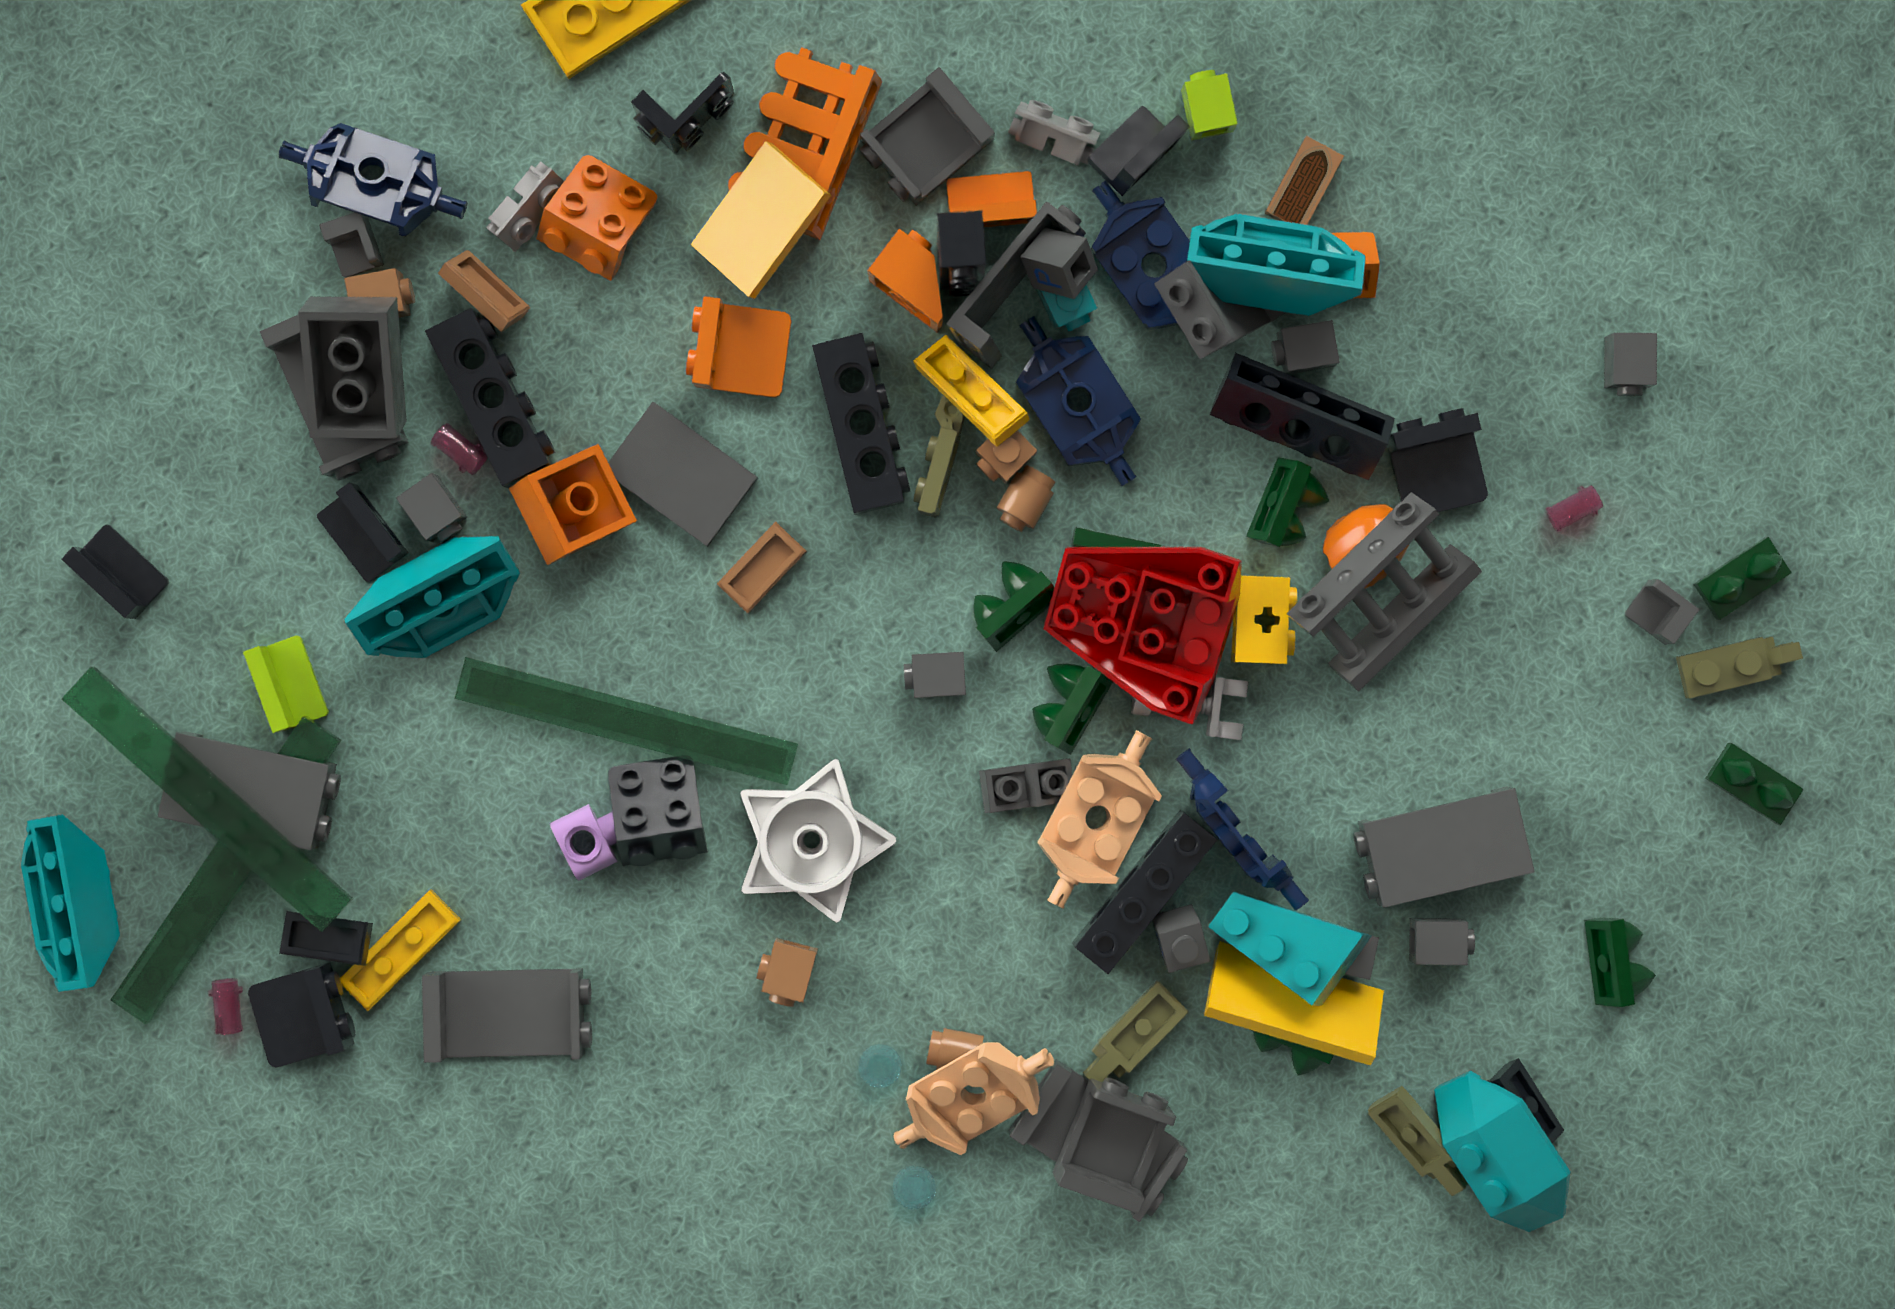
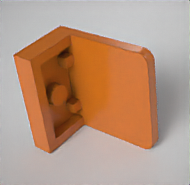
(595, 216)
(739, 348)

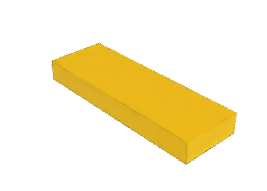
(971, 390)
(400, 950)

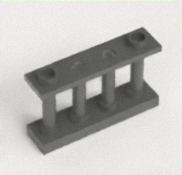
(1406, 614)

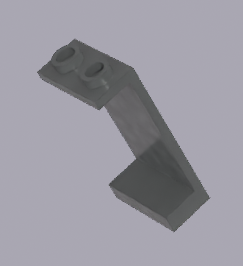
(1000, 282)
(1204, 316)
(339, 455)
(280, 787)
(1444, 848)
(505, 1013)
(1047, 1130)

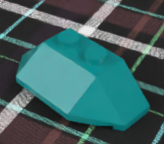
(1275, 264)
(435, 598)
(69, 901)
(1502, 1152)

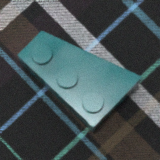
(1290, 945)

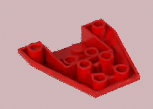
(1148, 619)

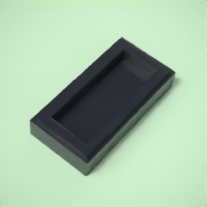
(341, 942)

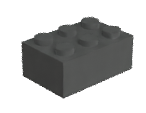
(352, 367)

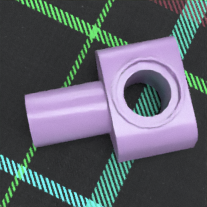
(600, 828)

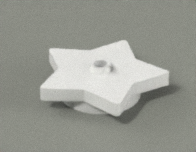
(818, 873)

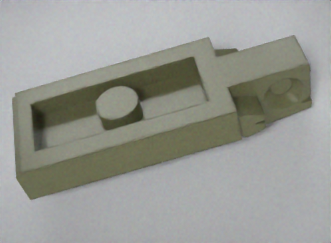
(941, 454)
(1734, 665)
(1135, 1033)
(1416, 1138)

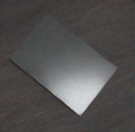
(680, 474)

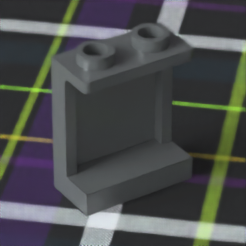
(926, 138)
(1112, 1143)

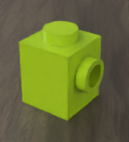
(1208, 105)

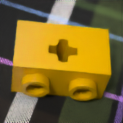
(1248, 641)

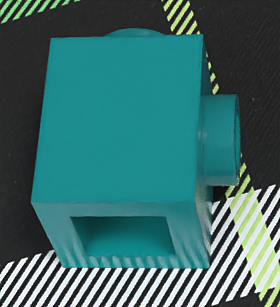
(1068, 311)

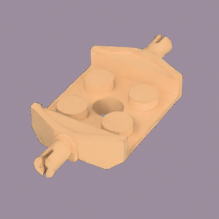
(1097, 853)
(952, 1115)

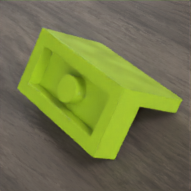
(286, 683)

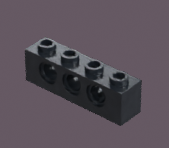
(960, 251)
(451, 343)
(833, 361)
(1302, 416)
(1144, 891)

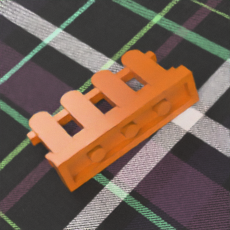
(840, 130)

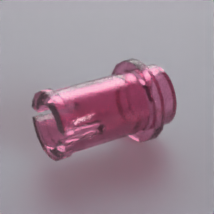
(459, 449)
(1574, 508)
(226, 1005)

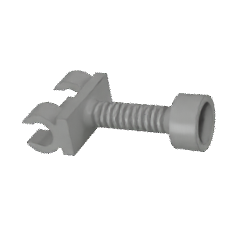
(1212, 708)

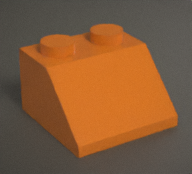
(909, 276)
(572, 504)

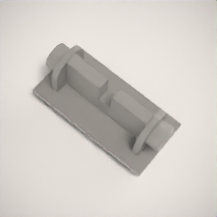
(1040, 123)
(517, 222)

